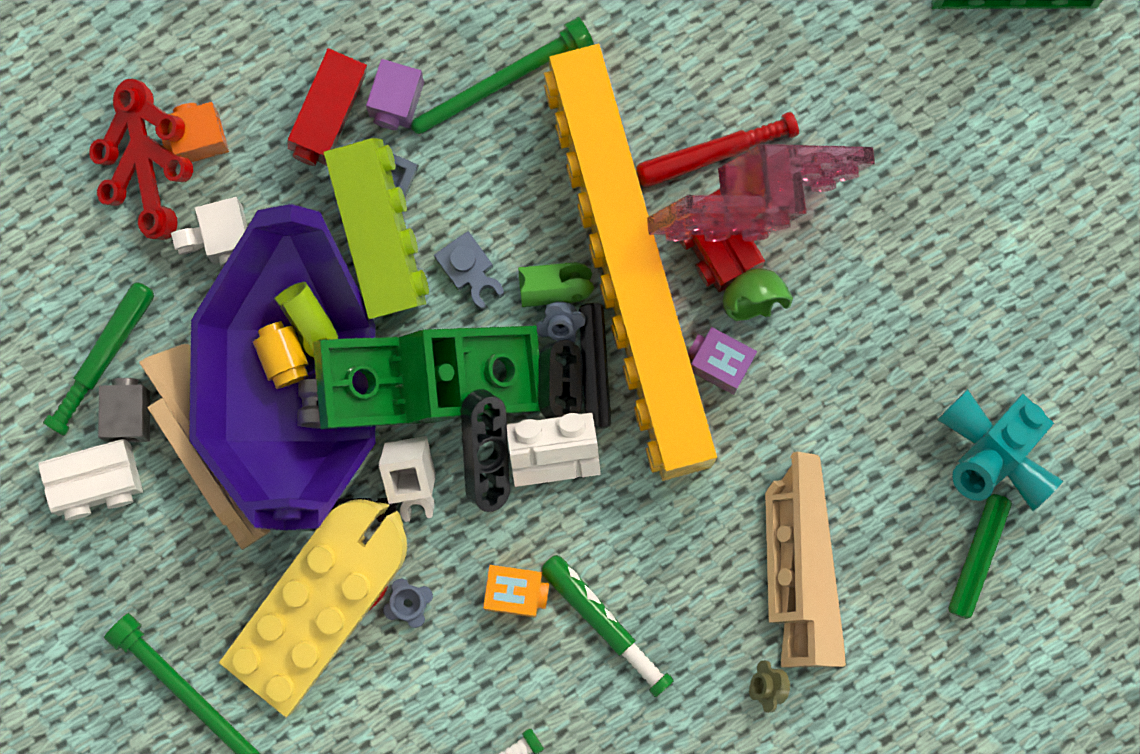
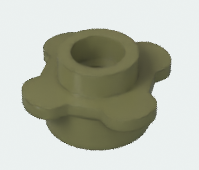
(769, 686)

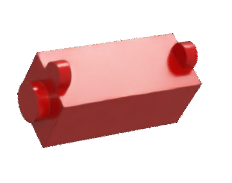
(326, 107)

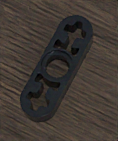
(473, 437)

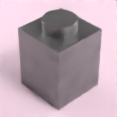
(124, 411)

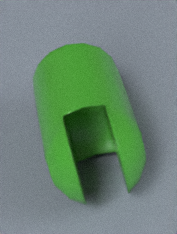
(554, 283)

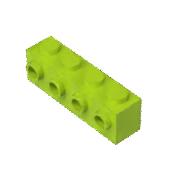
(376, 227)

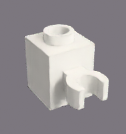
(219, 230)
(408, 475)

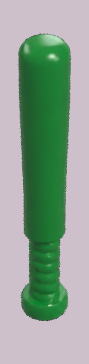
(105, 349)

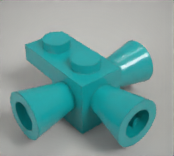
(1000, 450)

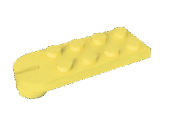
(317, 604)

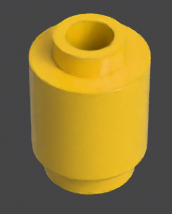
(281, 355)

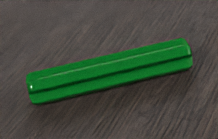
(980, 556)

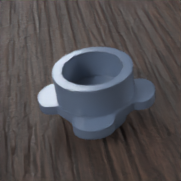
(564, 314)
(396, 608)

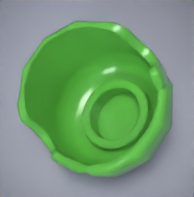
(755, 294)

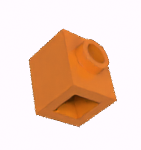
(202, 135)

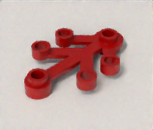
(140, 156)

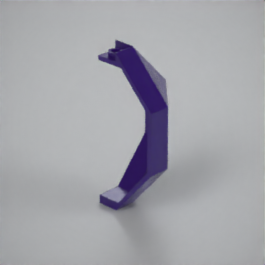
(238, 419)

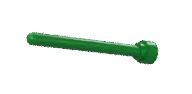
(571, 38)
(129, 637)

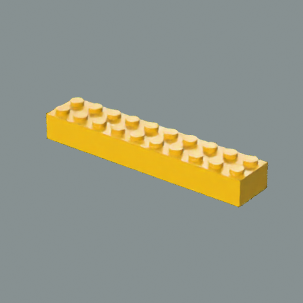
(631, 264)

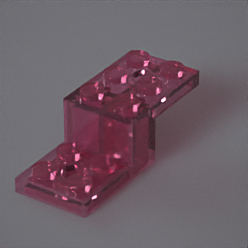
(760, 192)

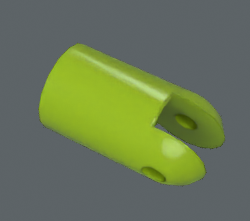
(305, 315)

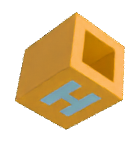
(515, 591)

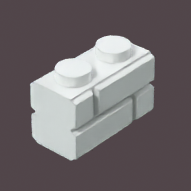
(553, 449)
(91, 479)

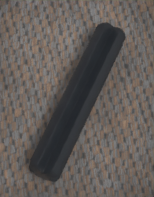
(595, 365)

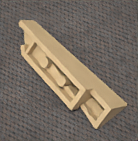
(171, 377)
(802, 567)

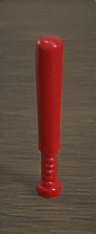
(704, 154)

